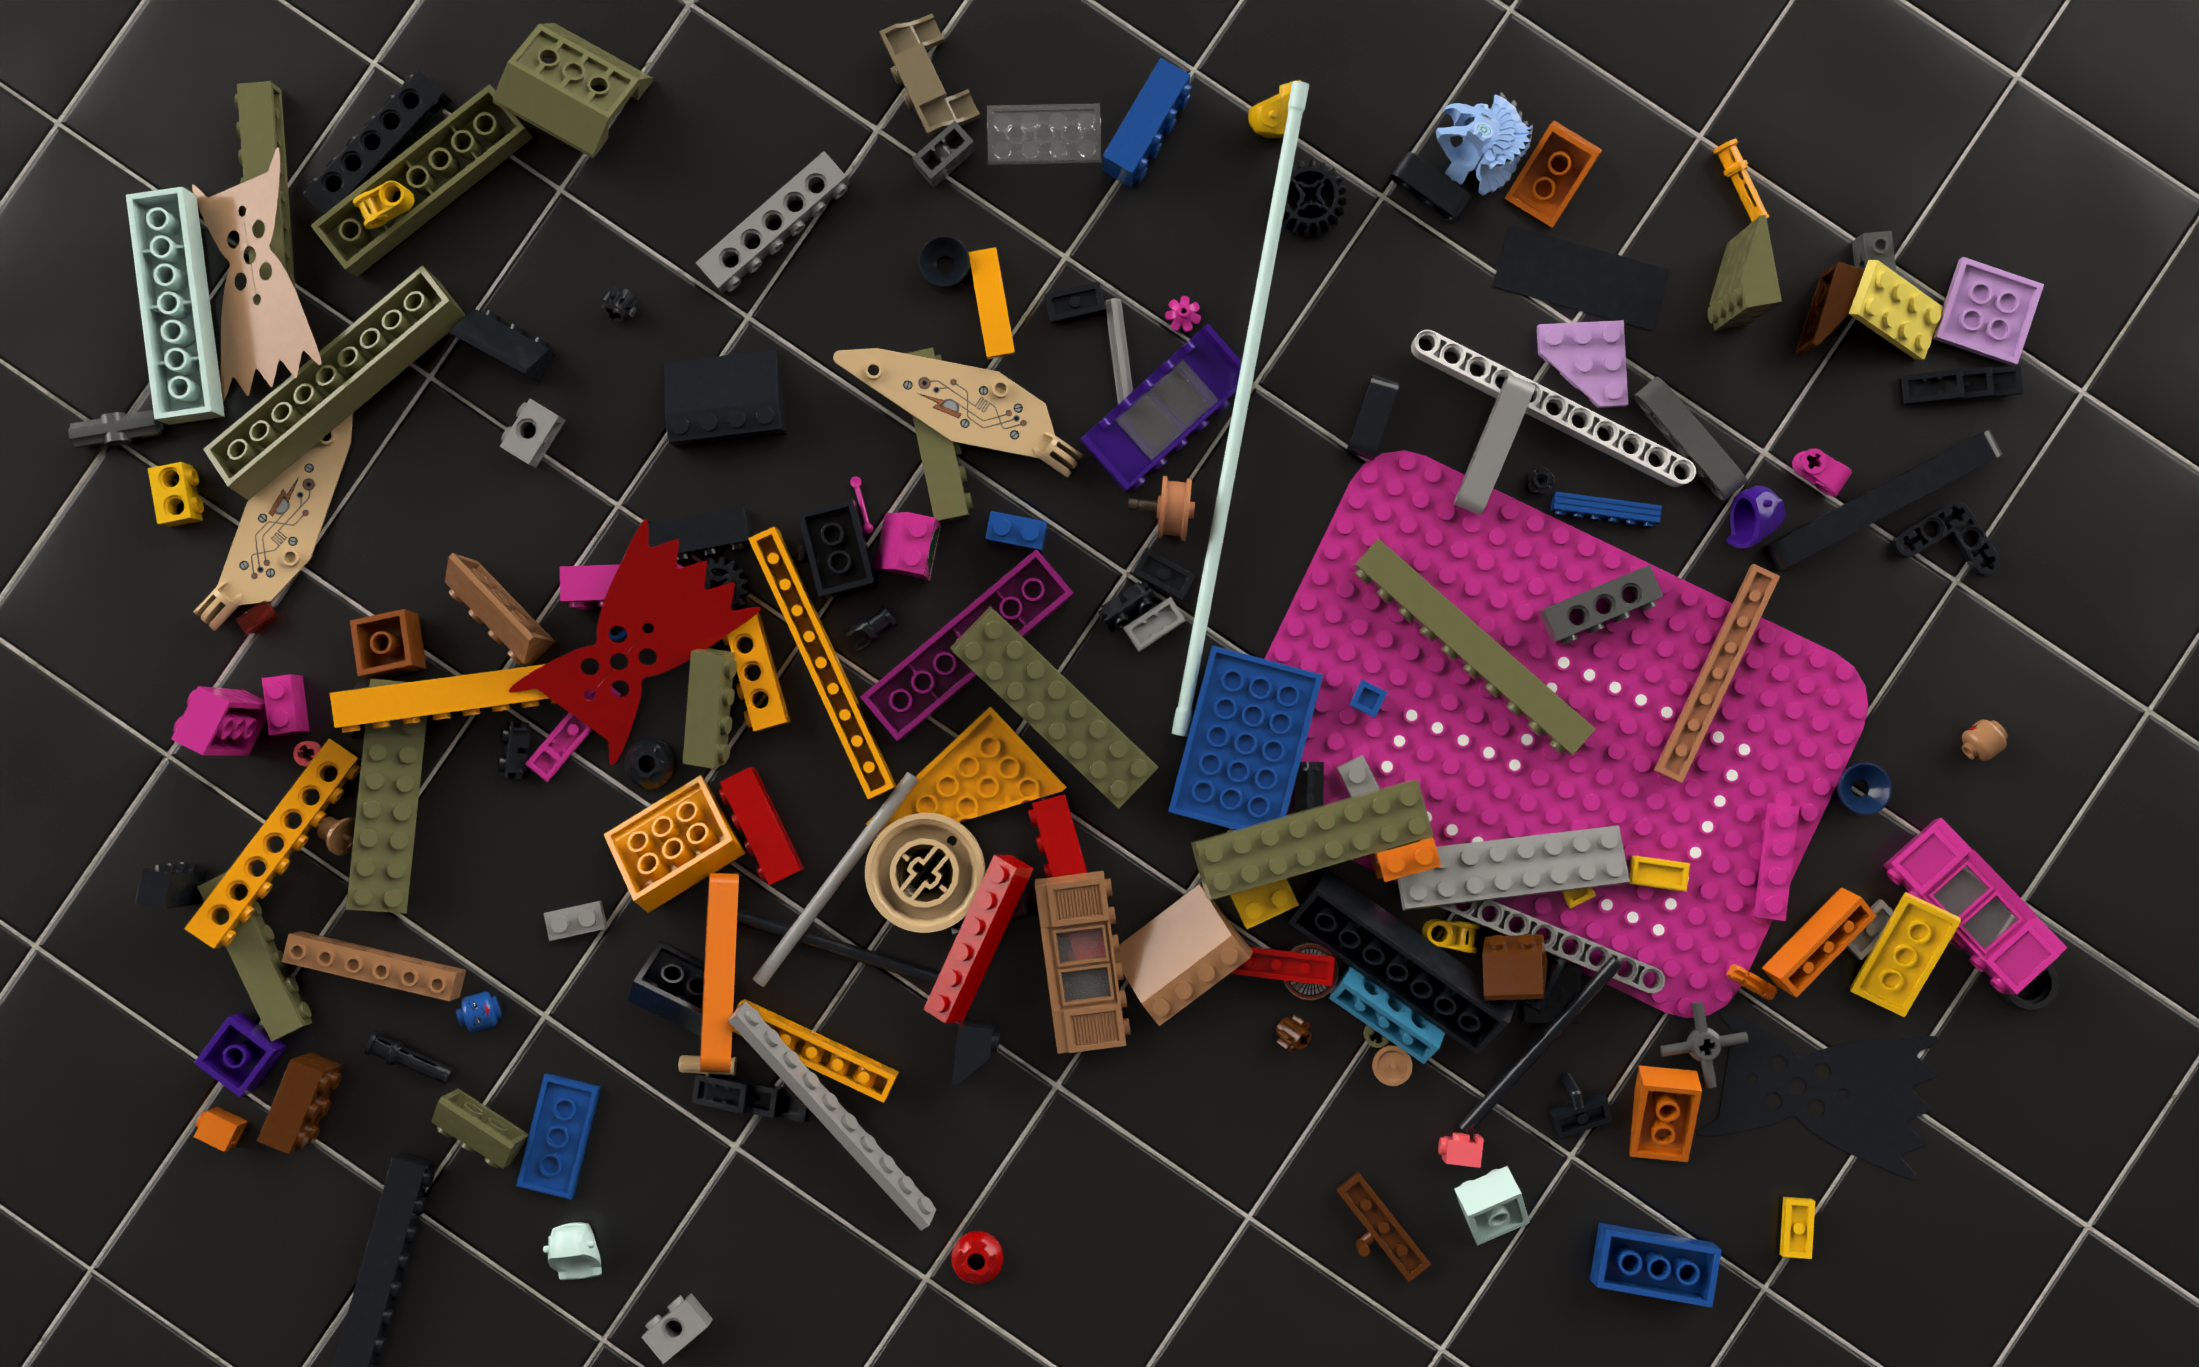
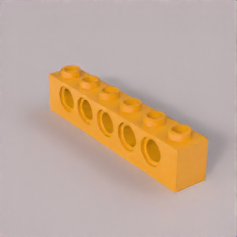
(831, 1057)

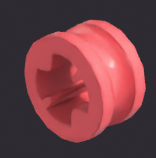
(299, 749)

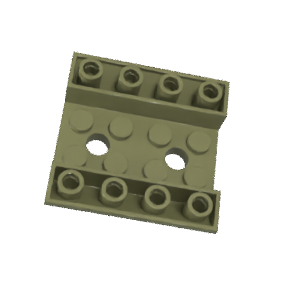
(560, 93)

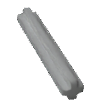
(1119, 348)

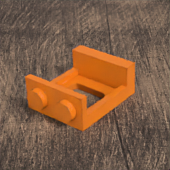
(1406, 859)

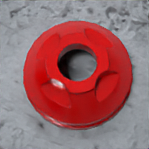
(980, 1243)

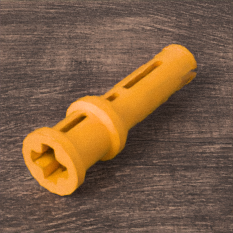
(1736, 168)

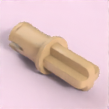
(691, 1064)

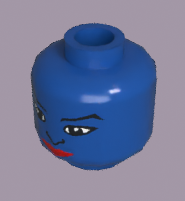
(479, 1012)

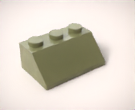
(478, 1128)

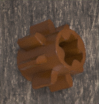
(1293, 1033)

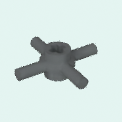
(1711, 1049)

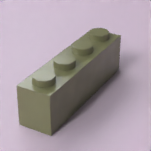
(709, 708)

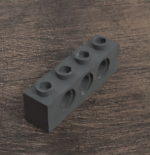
(1640, 582)

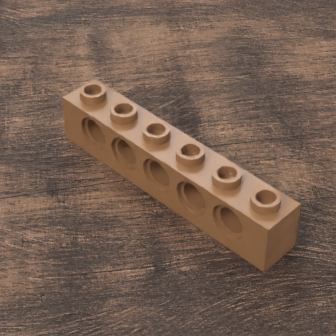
(374, 965)

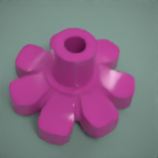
(1180, 319)

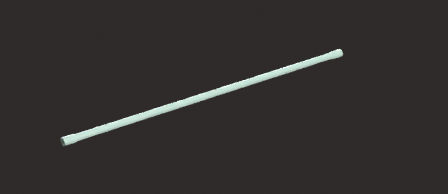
(1296, 107)

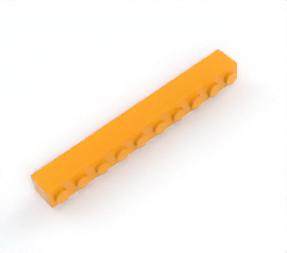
(822, 662)

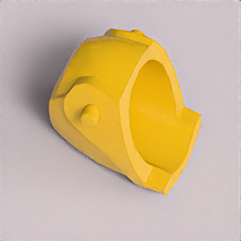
(1270, 115)

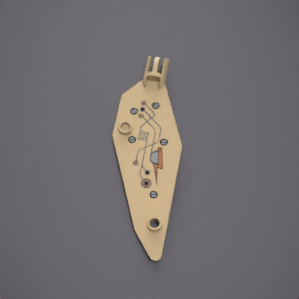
(964, 403)
(279, 529)

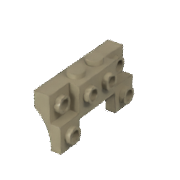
(924, 90)

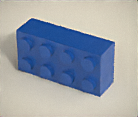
(1146, 123)
(1655, 1265)

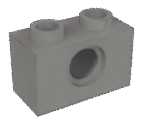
(534, 448)
(663, 1339)

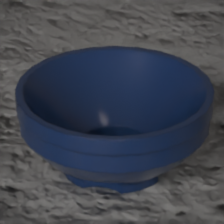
(1878, 788)

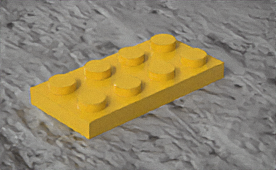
(1905, 954)

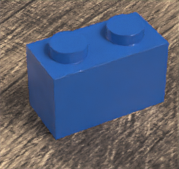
(1016, 531)

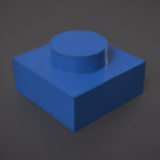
(1368, 698)

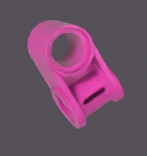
(1825, 474)

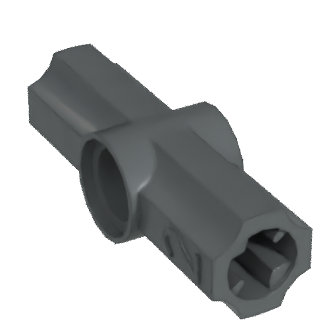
(114, 429)

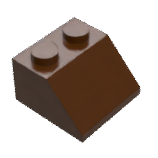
(1514, 967)

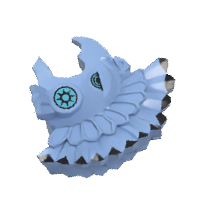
(1490, 144)

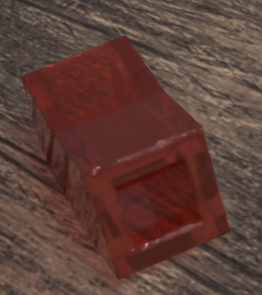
(257, 617)

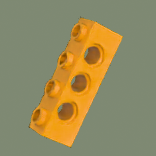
(776, 711)

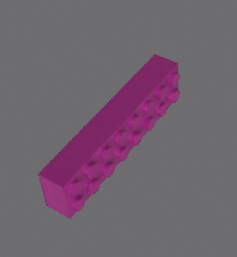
(936, 673)

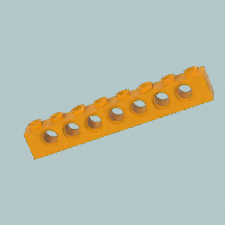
(204, 922)

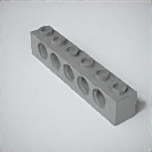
(776, 207)

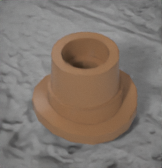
(337, 834)
(1392, 1065)

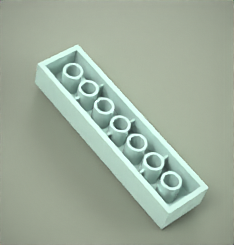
(175, 305)

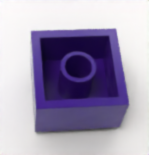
(240, 1054)

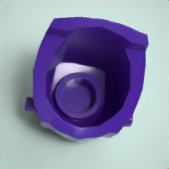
(1754, 516)

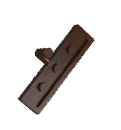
(1382, 1228)

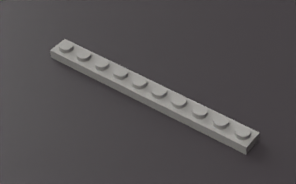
(833, 1115)

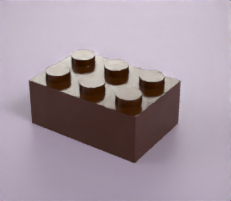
(300, 1103)

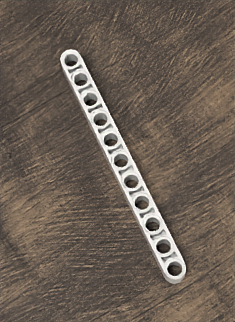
(1566, 410)

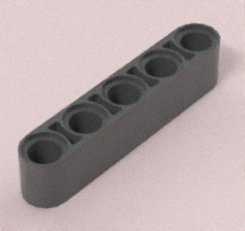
(1690, 438)

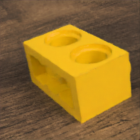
(168, 497)

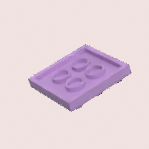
(1988, 311)

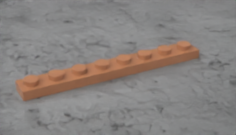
(1716, 673)

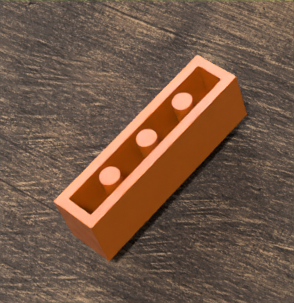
(1819, 942)

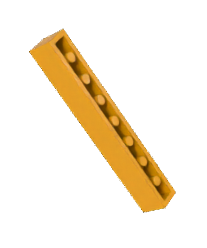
(431, 697)

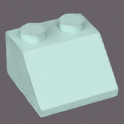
(1492, 1205)

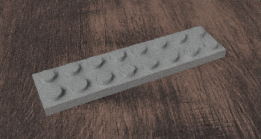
(1519, 868)

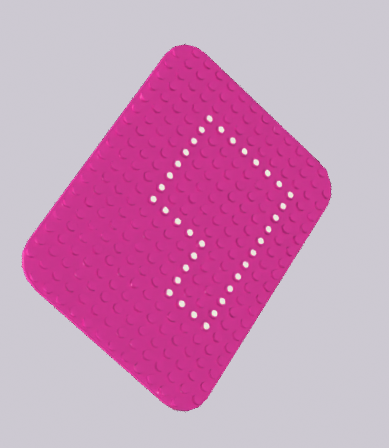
(1490, 777)

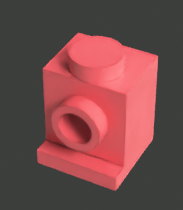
(1461, 1149)

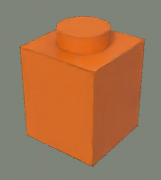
(220, 1128)

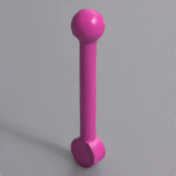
(856, 483)

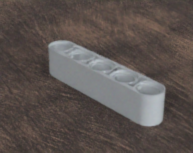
(1494, 444)

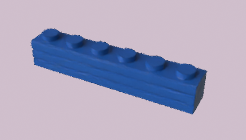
(1605, 508)

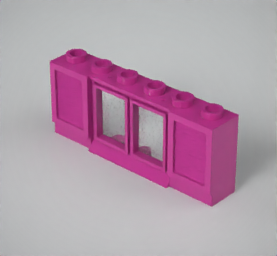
(1995, 922)

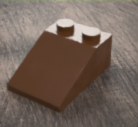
(1829, 304)

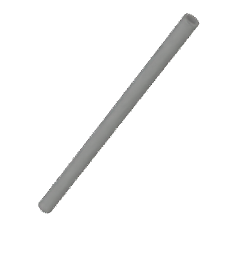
(835, 879)

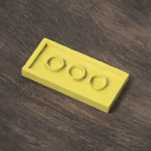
(1896, 310)

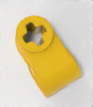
(378, 203)
(1456, 935)

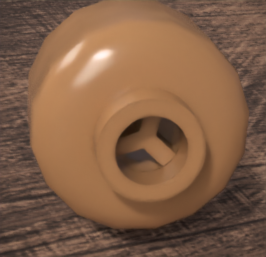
(1984, 740)

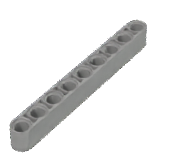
(1555, 940)

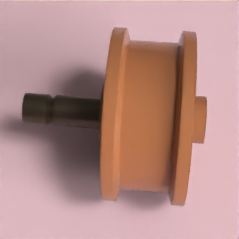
(1171, 509)

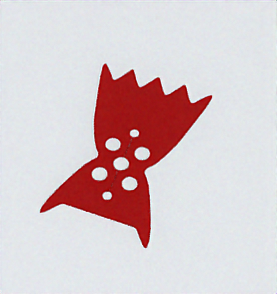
(642, 591)

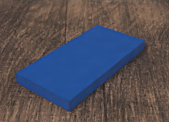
(558, 1136)

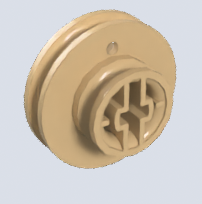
(892, 888)

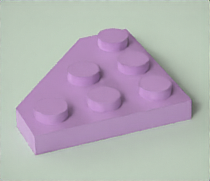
(1589, 358)

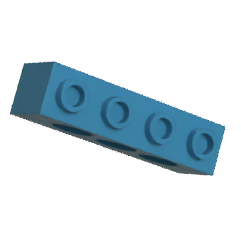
(1386, 1015)

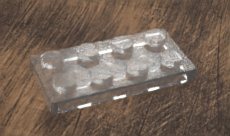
(1044, 134)

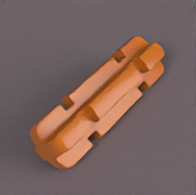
(1751, 982)

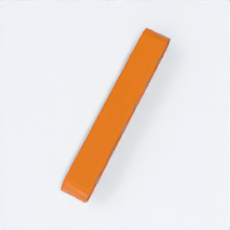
(719, 972)

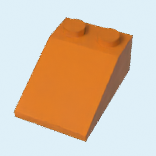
(1553, 173)
(1664, 1113)

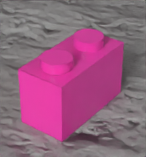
(285, 705)

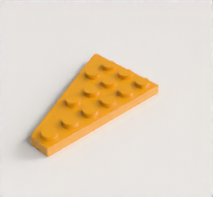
(980, 774)

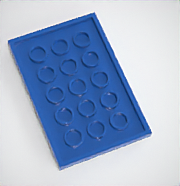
(1244, 740)

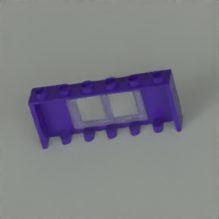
(1165, 409)

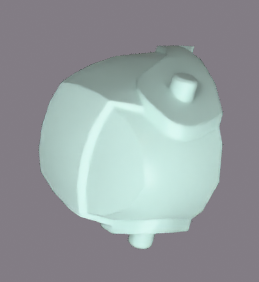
(573, 1251)

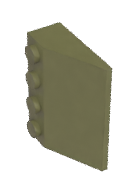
(1746, 279)

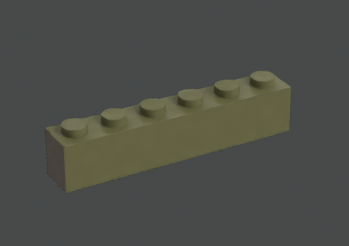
(941, 467)
(262, 970)

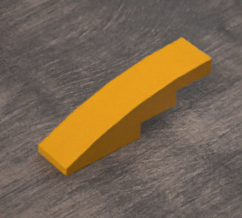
(991, 303)

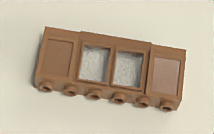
(1082, 962)

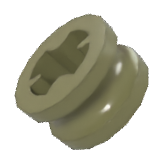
(1368, 1031)

